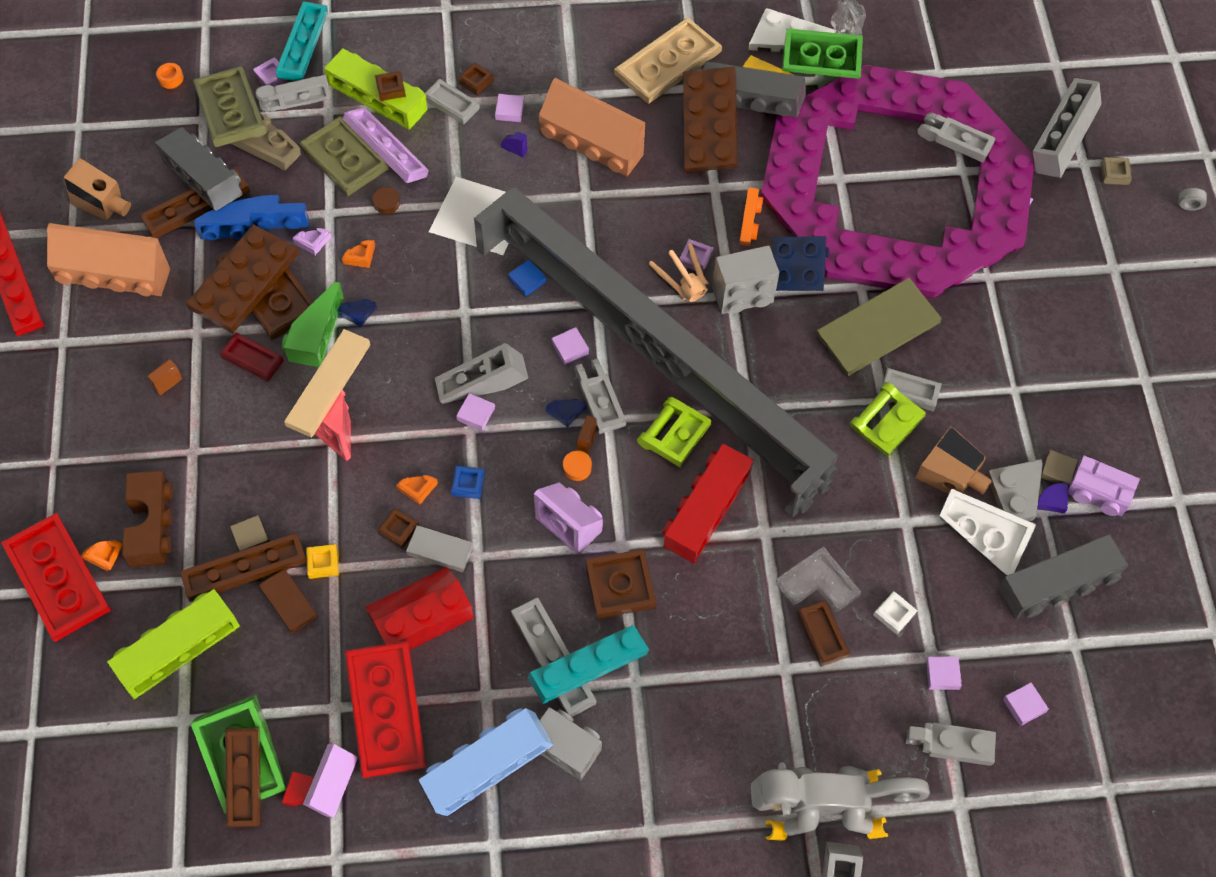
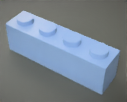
(485, 762)

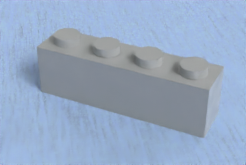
(1067, 127)

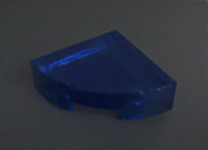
(357, 311)
(566, 410)

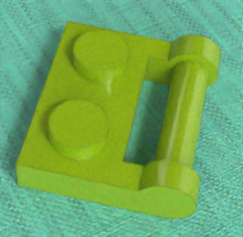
(896, 423)
(682, 435)

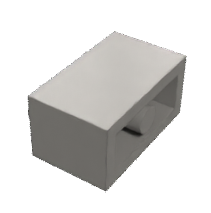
(573, 747)

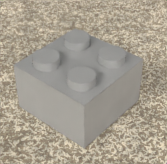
(745, 280)

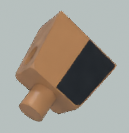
(94, 191)
(954, 465)

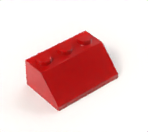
(421, 610)

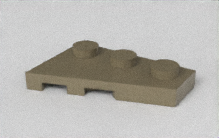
(272, 146)

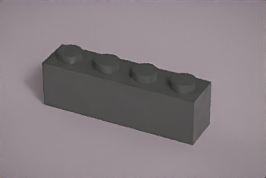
(767, 90)
(199, 168)
(1063, 576)

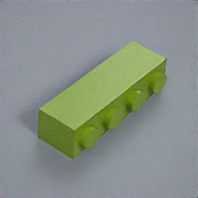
(357, 80)
(173, 643)

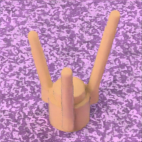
(692, 286)

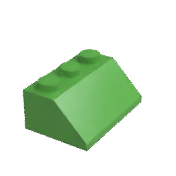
(822, 53)

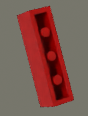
(707, 503)

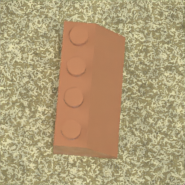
(592, 127)
(106, 260)

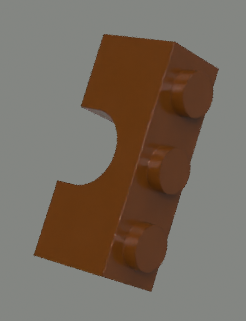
(150, 541)

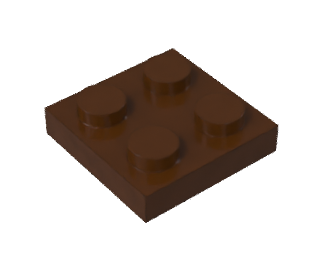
(620, 583)

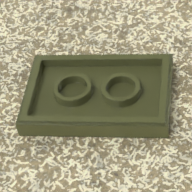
(343, 156)

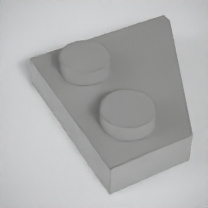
(1017, 488)

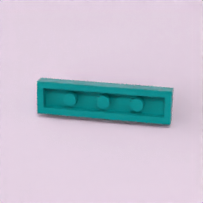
(302, 41)
(588, 664)

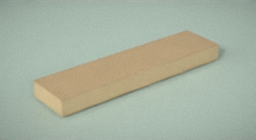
(327, 383)

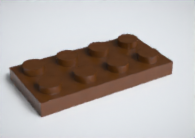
(710, 119)
(242, 278)

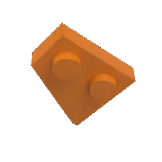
(749, 228)

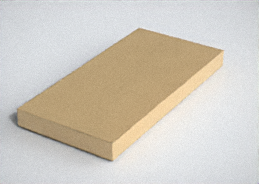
(665, 59)

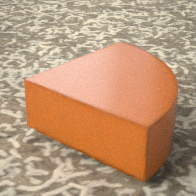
(360, 255)
(417, 487)
(103, 553)

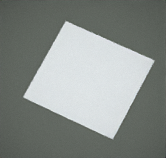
(460, 208)

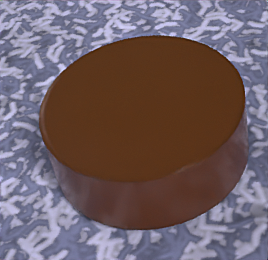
(386, 200)

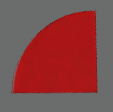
(297, 789)

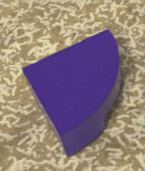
(515, 143)
(1054, 498)

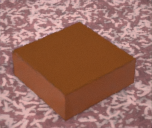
(164, 377)

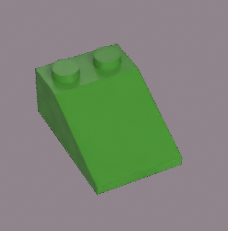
(210, 736)

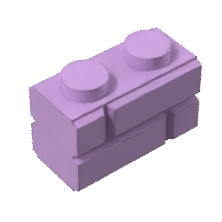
(1102, 486)

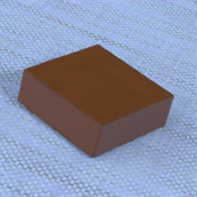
(475, 78)
(390, 86)
(587, 434)
(398, 528)

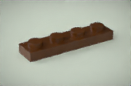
(179, 211)
(244, 566)

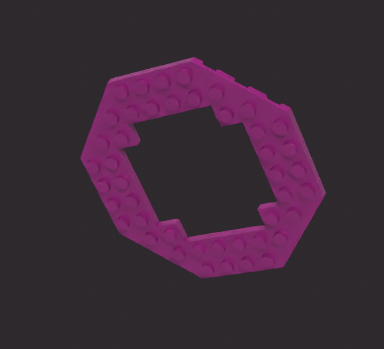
(880, 261)

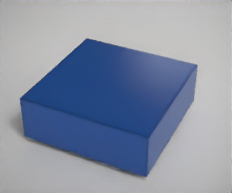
(527, 278)
(468, 482)

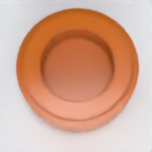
(169, 75)
(577, 465)

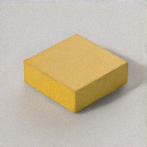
(322, 561)

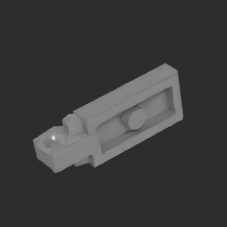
(954, 742)

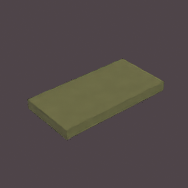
(229, 106)
(878, 326)

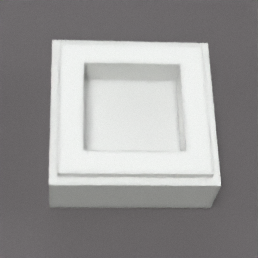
(895, 612)

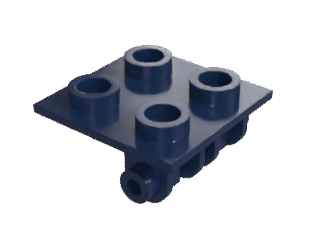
(800, 262)

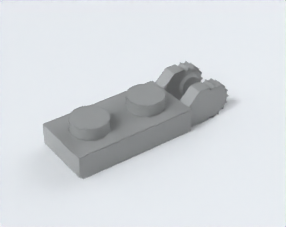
(293, 94)
(956, 136)
(600, 398)

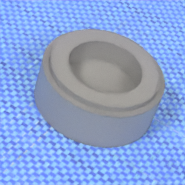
(1192, 199)

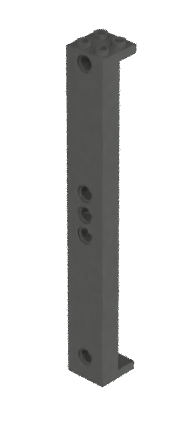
(662, 342)

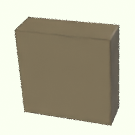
(1116, 170)
(1058, 468)
(249, 533)

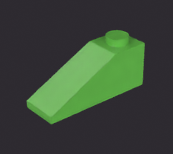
(313, 329)

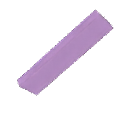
(385, 145)

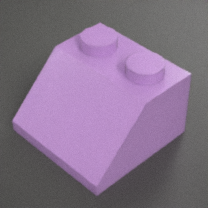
(567, 516)

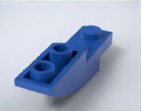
(238, 217)

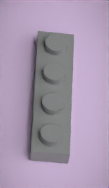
(548, 647)

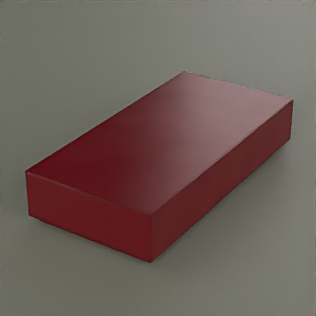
(252, 357)

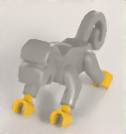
(829, 794)

